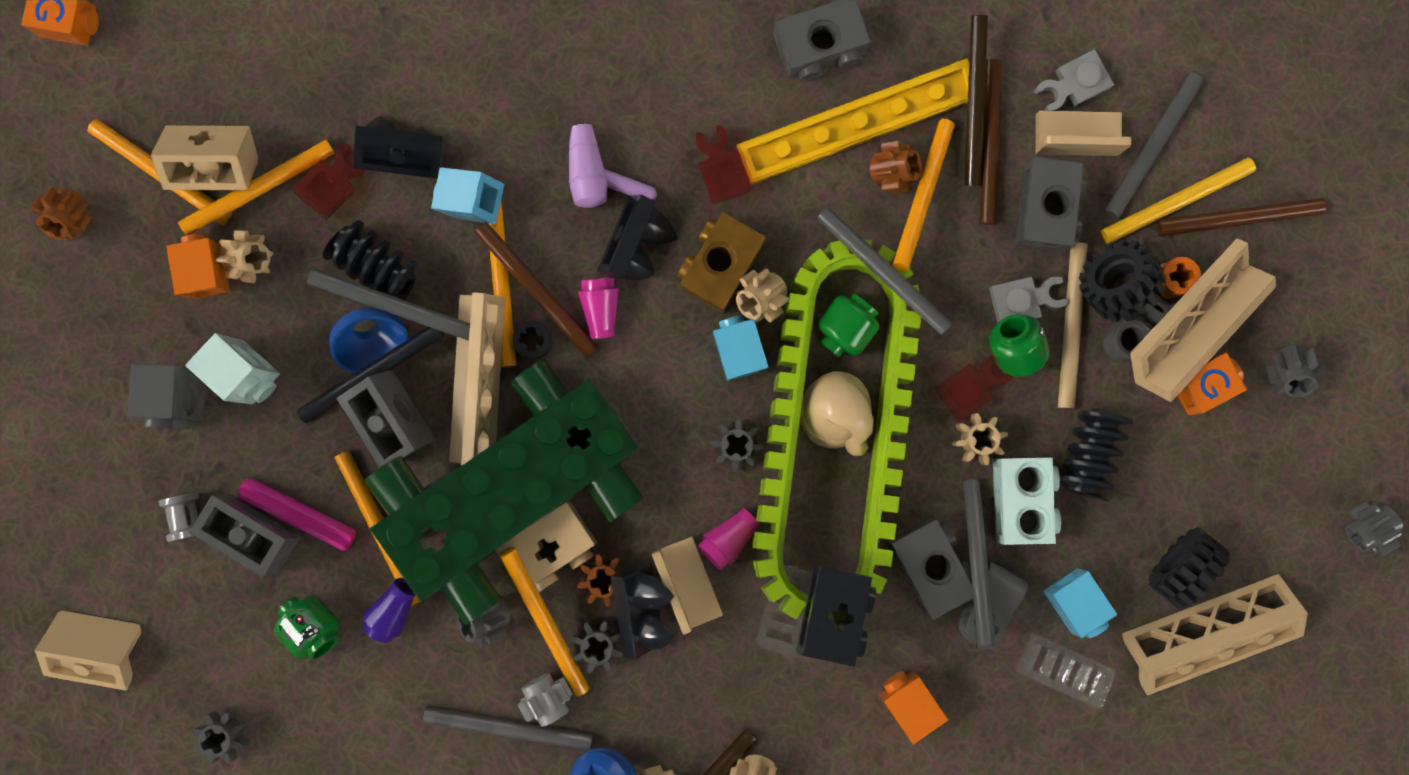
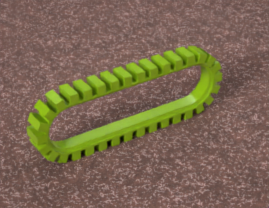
(901, 321)

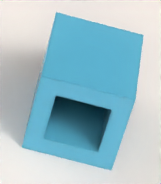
(467, 195)
(739, 348)
(1080, 604)

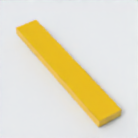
(855, 122)

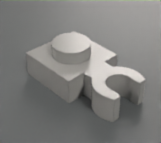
(1079, 81)
(1023, 298)

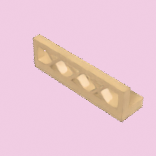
(1200, 323)
(477, 377)
(1220, 647)

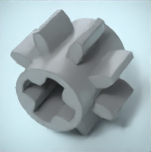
(545, 699)

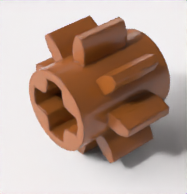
(895, 167)
(61, 213)
(596, 589)

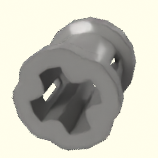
(180, 515)

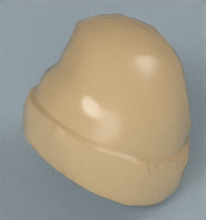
(838, 413)

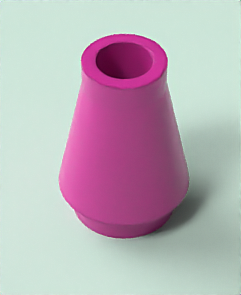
(599, 305)
(728, 539)

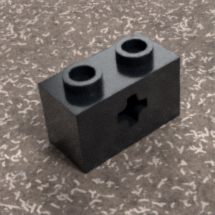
(818, 633)

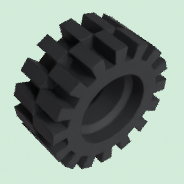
(1131, 295)
(1189, 568)

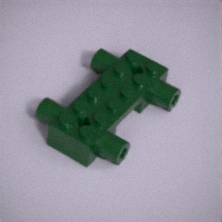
(503, 490)

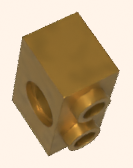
(724, 236)

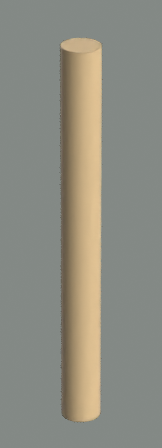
(1072, 328)

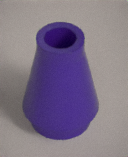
(389, 612)

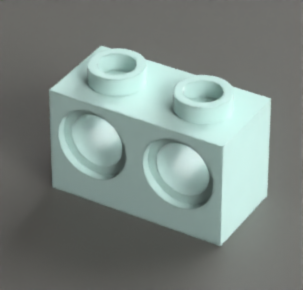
(234, 370)
(1013, 501)

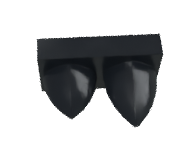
(398, 152)
(636, 223)
(637, 608)

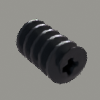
(370, 262)
(1094, 453)

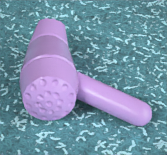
(587, 174)

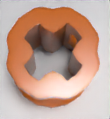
(1188, 272)

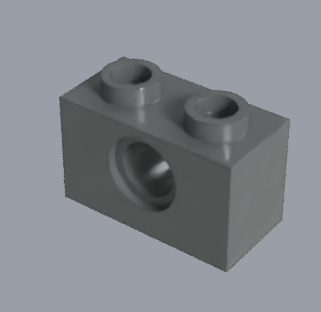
(838, 22)
(1059, 181)
(166, 396)
(386, 418)
(245, 534)
(911, 552)

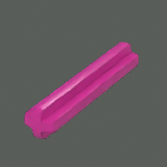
(297, 514)

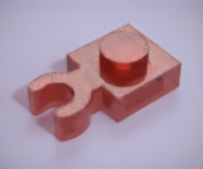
(723, 171)
(328, 187)
(968, 389)

